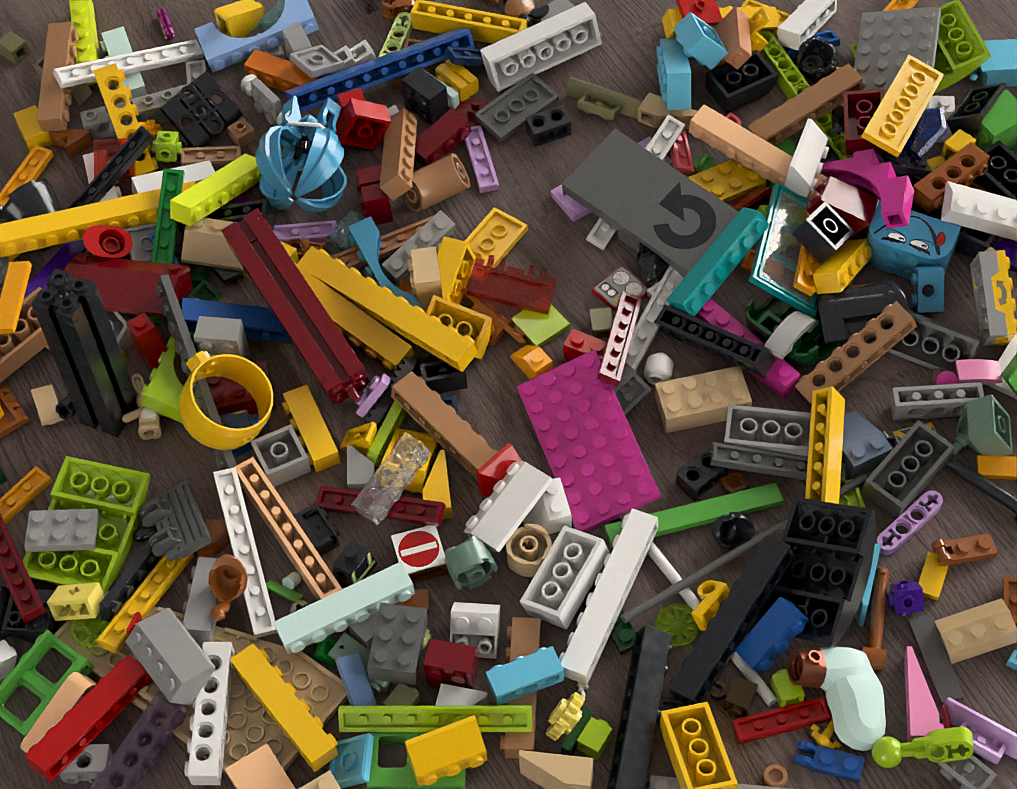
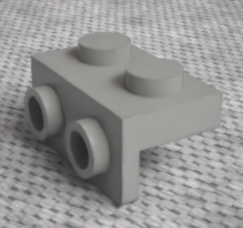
(968, 772)

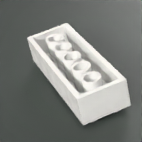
(541, 46)

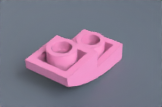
(978, 371)

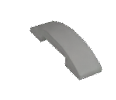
(789, 332)

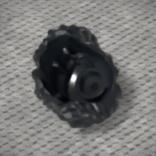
(819, 56)

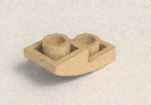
(45, 403)

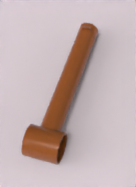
(874, 650)

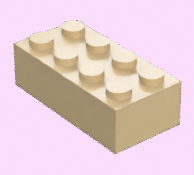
(700, 398)

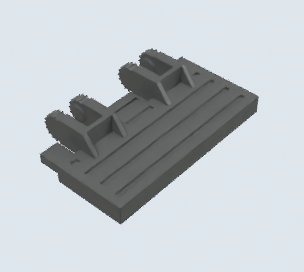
(177, 521)

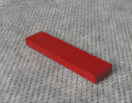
(781, 720)

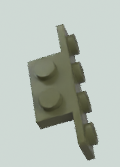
(601, 100)

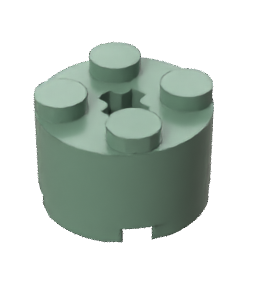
(470, 563)

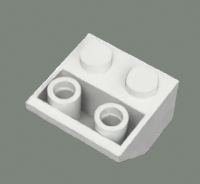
(476, 626)

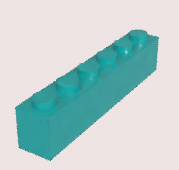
(718, 261)

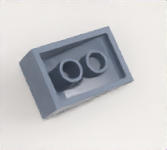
(862, 445)

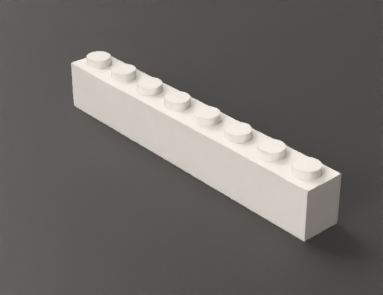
(609, 596)

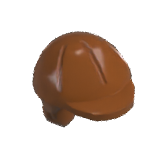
(227, 582)

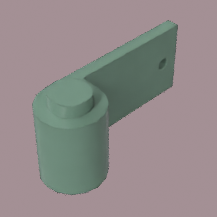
(350, 647)

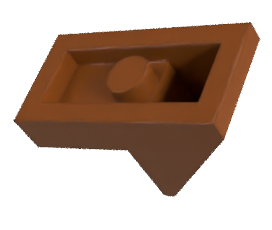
(74, 140)

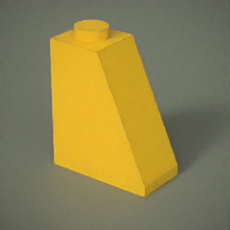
(239, 18)

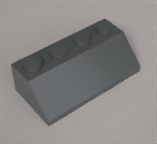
(936, 344)

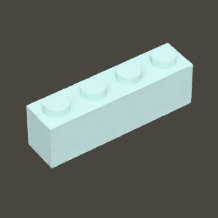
(116, 43)

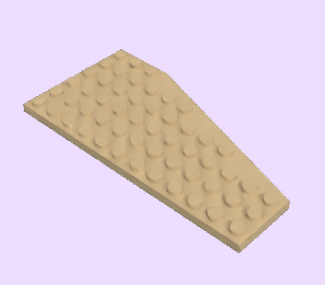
(248, 721)

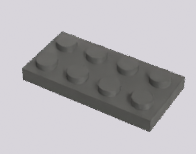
(508, 111)

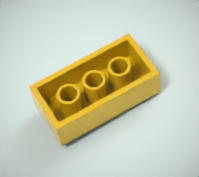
(696, 748)

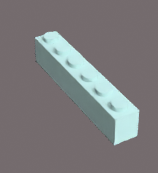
(343, 608)

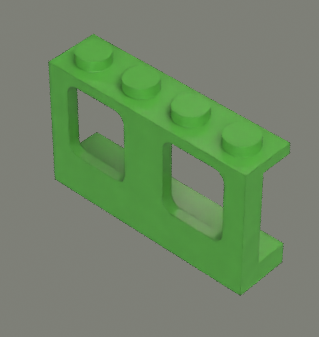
(26, 675)
(404, 777)

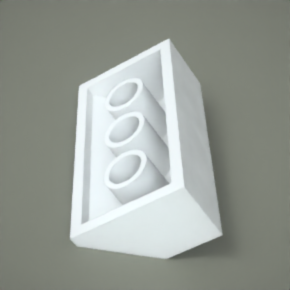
(980, 210)
(508, 505)

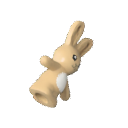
(148, 419)

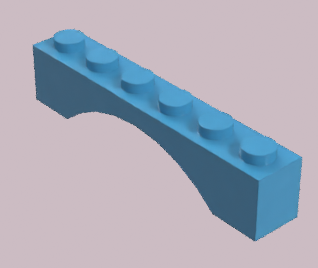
(368, 242)

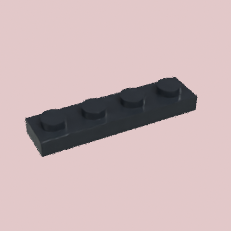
(127, 583)

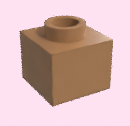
(241, 133)

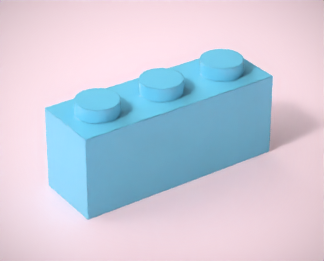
(525, 675)

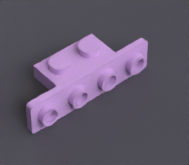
(989, 737)

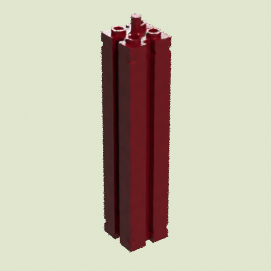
(296, 308)

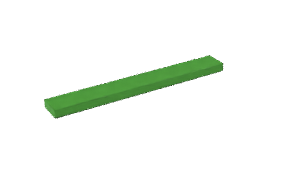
(709, 510)

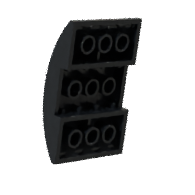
(829, 568)

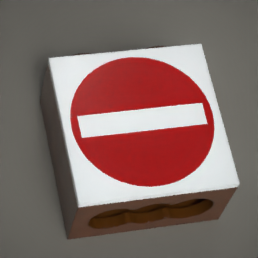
(420, 553)

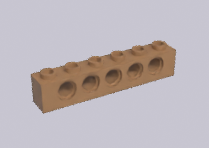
(868, 353)

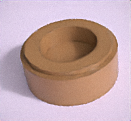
(775, 776)

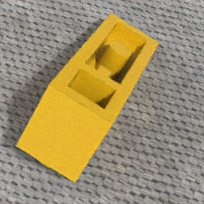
(437, 485)

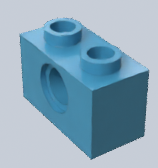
(934, 299)

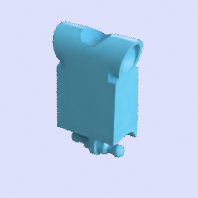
(1001, 65)

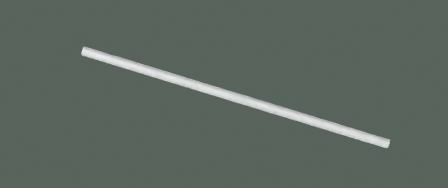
(691, 599)

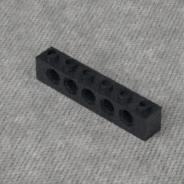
(715, 341)

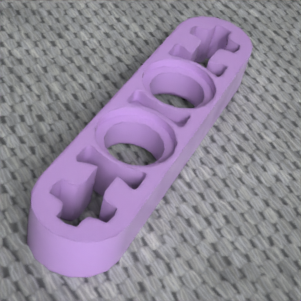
(907, 521)

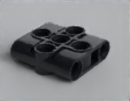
(222, 113)

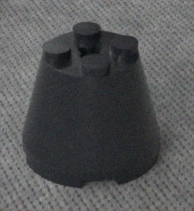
(30, 201)

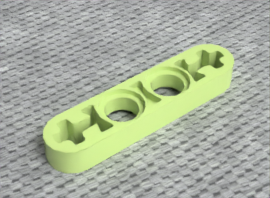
(397, 27)

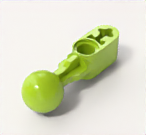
(937, 746)

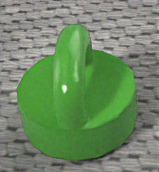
(703, 163)

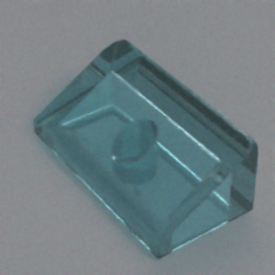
(339, 234)

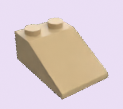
(557, 770)

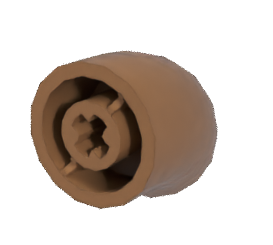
(436, 183)

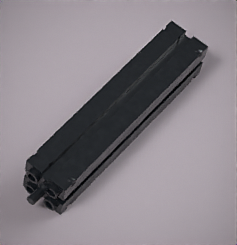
(85, 351)

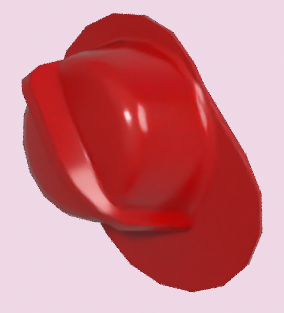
(107, 241)

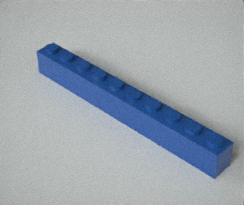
(379, 69)

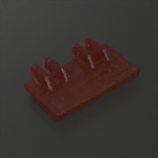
(511, 286)

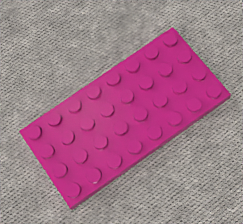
(588, 442)

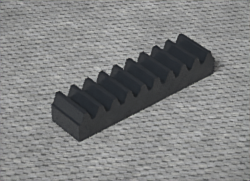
(385, 402)

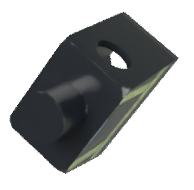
(354, 564)

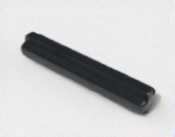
(838, 120)

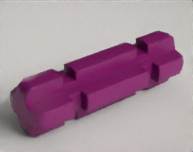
(165, 24)

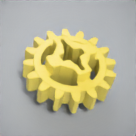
(565, 716)

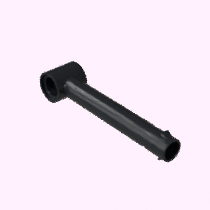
(983, 484)

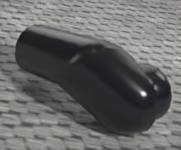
(144, 533)

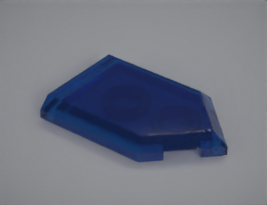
(926, 132)

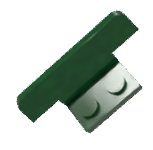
(200, 287)

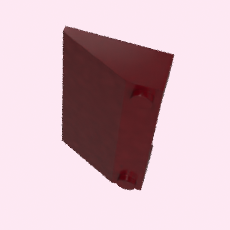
(129, 284)

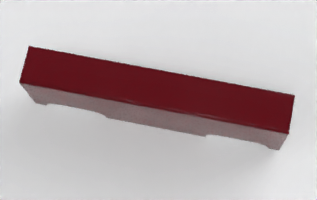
(946, 718)

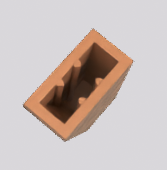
(735, 35)

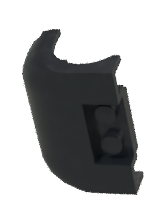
(850, 310)

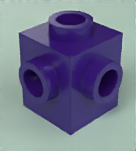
(905, 597)

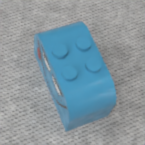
(922, 243)

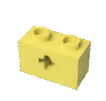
(76, 601)

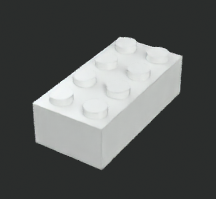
(565, 577)

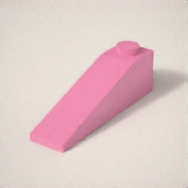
(920, 707)

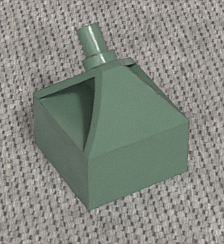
(984, 428)

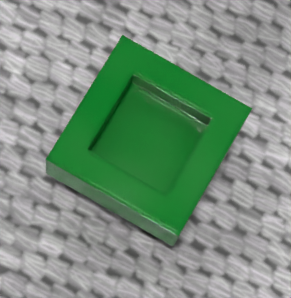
(323, 649)

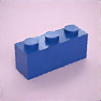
(772, 635)

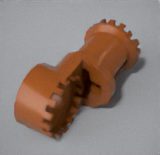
(305, 245)

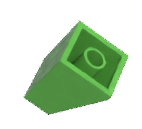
(1000, 123)

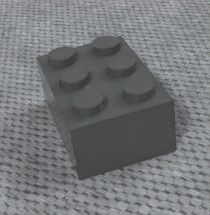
(397, 643)

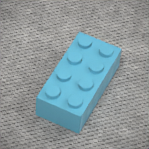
(673, 74)

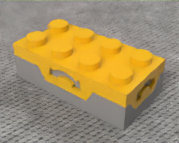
(993, 298)

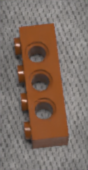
(959, 169)

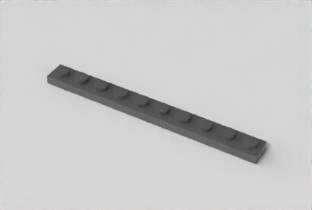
(184, 346)

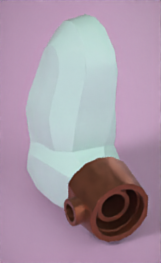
(850, 688)

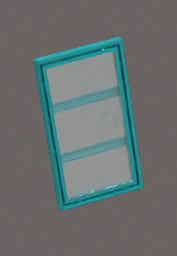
(779, 250)

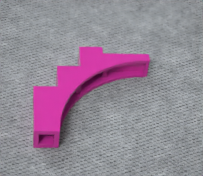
(880, 179)

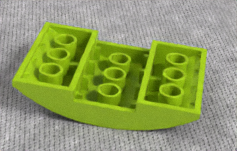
(958, 45)
(118, 497)

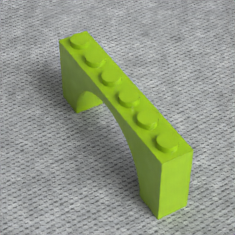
(164, 389)

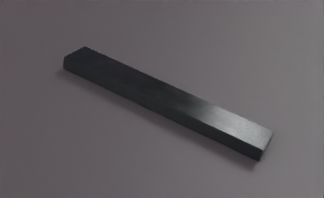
(115, 168)

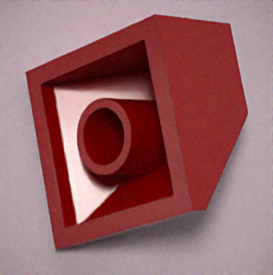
(495, 469)

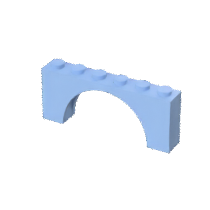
(226, 50)

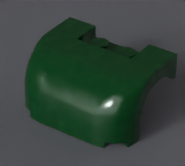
(807, 350)

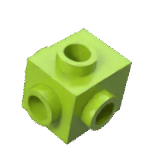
(167, 146)

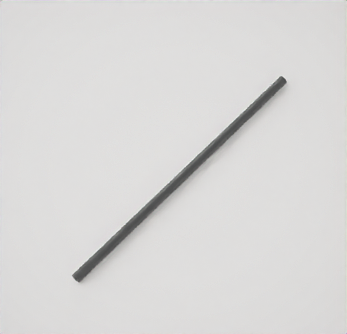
(722, 561)

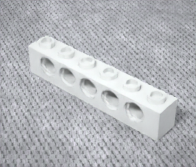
(210, 770)

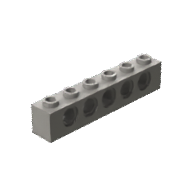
(148, 107)

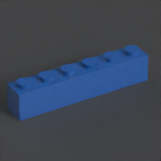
(257, 321)

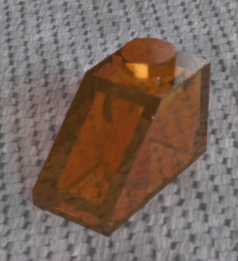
(219, 537)

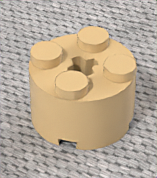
(527, 549)

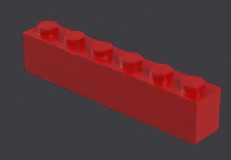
(88, 718)

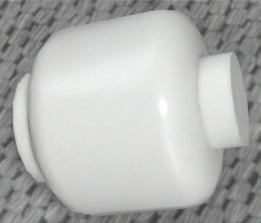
(658, 368)

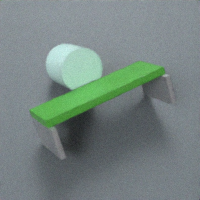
(285, 590)

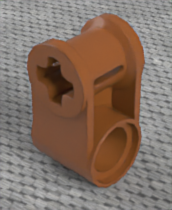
(396, 7)

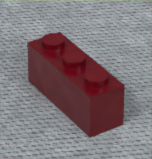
(441, 137)

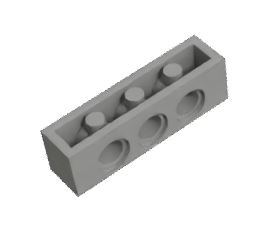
(932, 400)

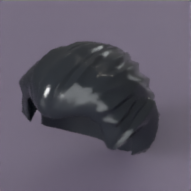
(733, 530)

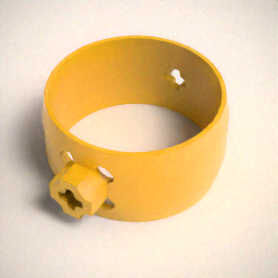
(234, 368)

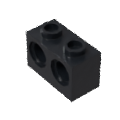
(548, 126)
(705, 477)

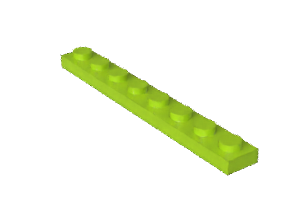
(429, 718)

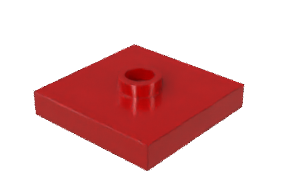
(704, 9)

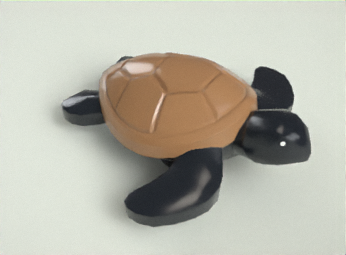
(524, 9)

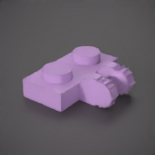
(372, 393)

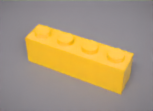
(842, 266)
(311, 428)

